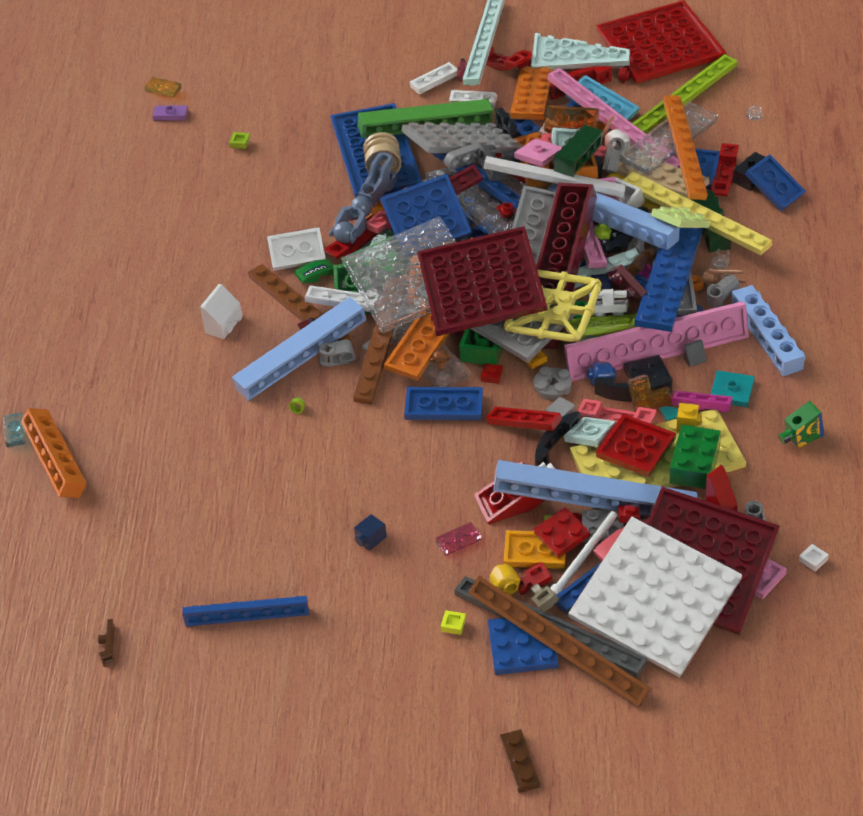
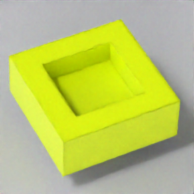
(453, 622)

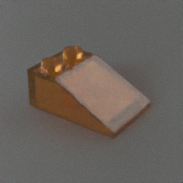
(571, 117)

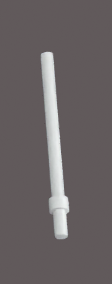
(558, 587)

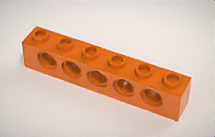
(53, 453)

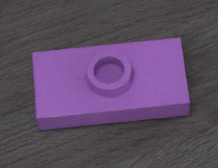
(170, 112)

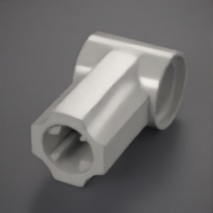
(612, 156)
(718, 292)

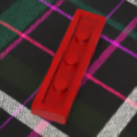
(524, 418)

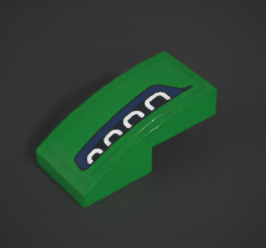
(311, 272)

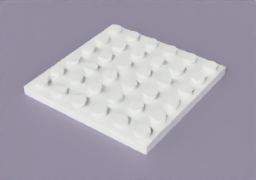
(655, 596)

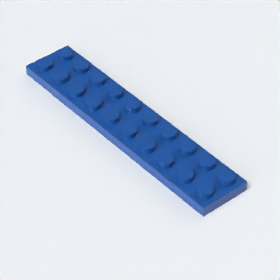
(668, 282)

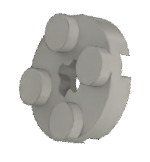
(561, 380)

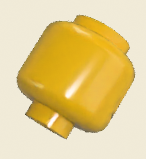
(505, 578)

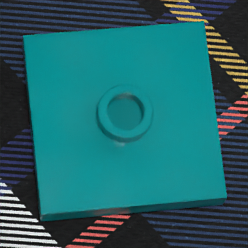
(734, 385)

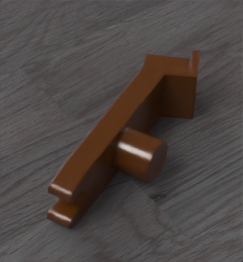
(641, 261)
(108, 639)

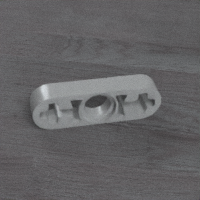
(456, 158)

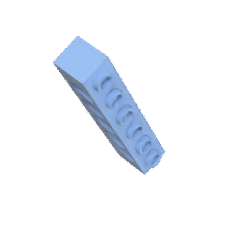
(770, 332)

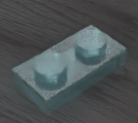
(14, 430)

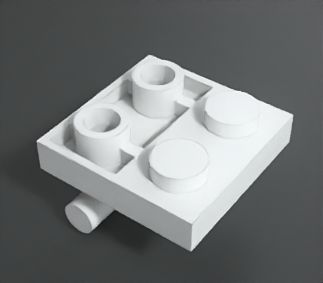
(609, 305)

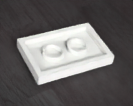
(295, 248)

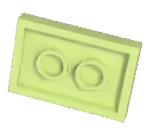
(681, 217)

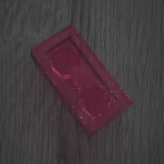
(458, 539)

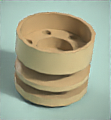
(380, 143)

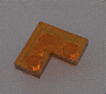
(644, 397)

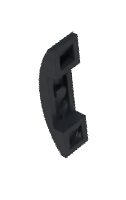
(620, 391)
(550, 438)

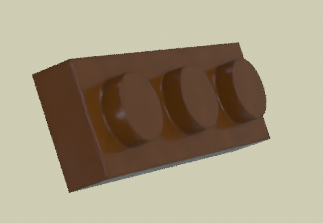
(519, 761)

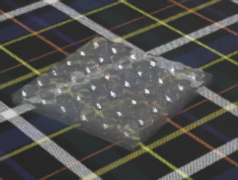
(391, 274)

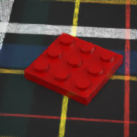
(636, 445)

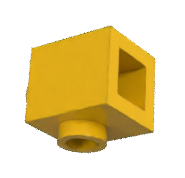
(688, 415)

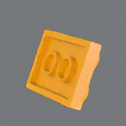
(527, 550)

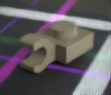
(544, 598)

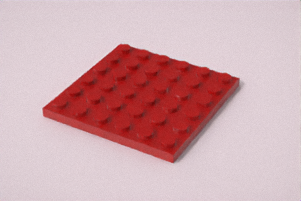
(662, 41)

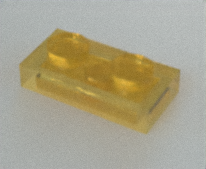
(163, 87)

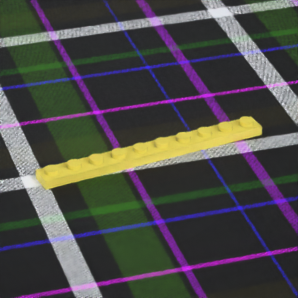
(719, 223)

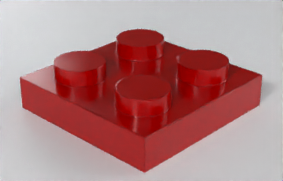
(561, 532)

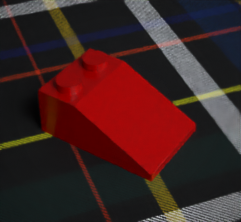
(500, 506)

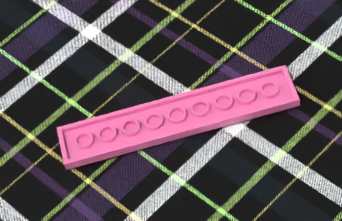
(711, 326)

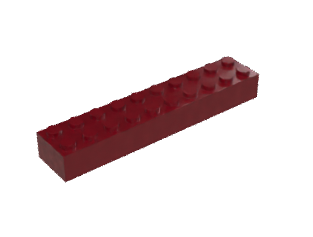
(566, 235)

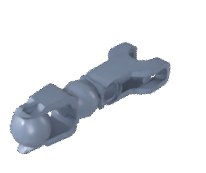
(371, 191)

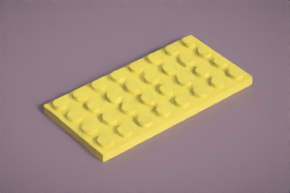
(728, 455)

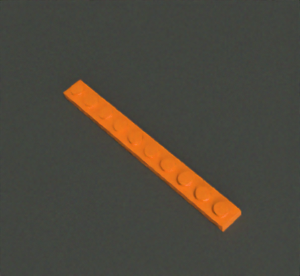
(685, 148)

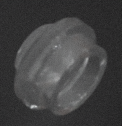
(754, 112)

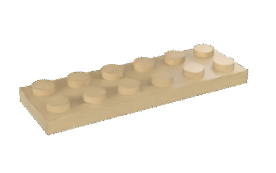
(665, 175)

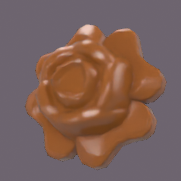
(440, 358)

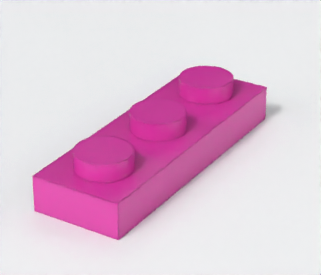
(705, 401)

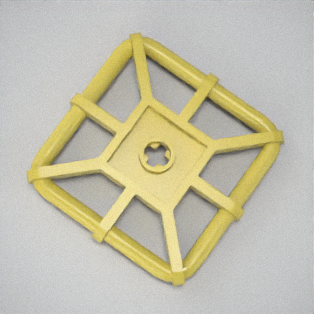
(565, 306)

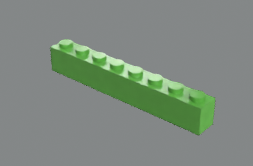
(391, 120)

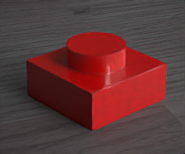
(491, 373)
(626, 512)

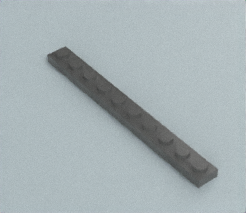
(622, 657)

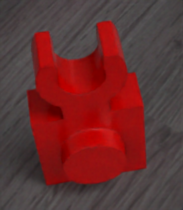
(536, 574)

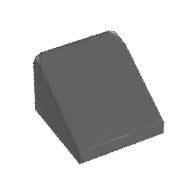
(694, 353)

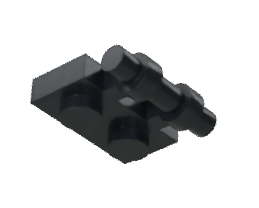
(504, 122)

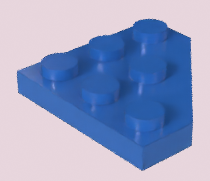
(517, 650)

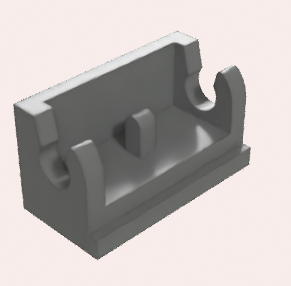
(481, 156)

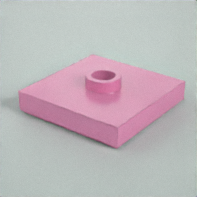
(537, 152)

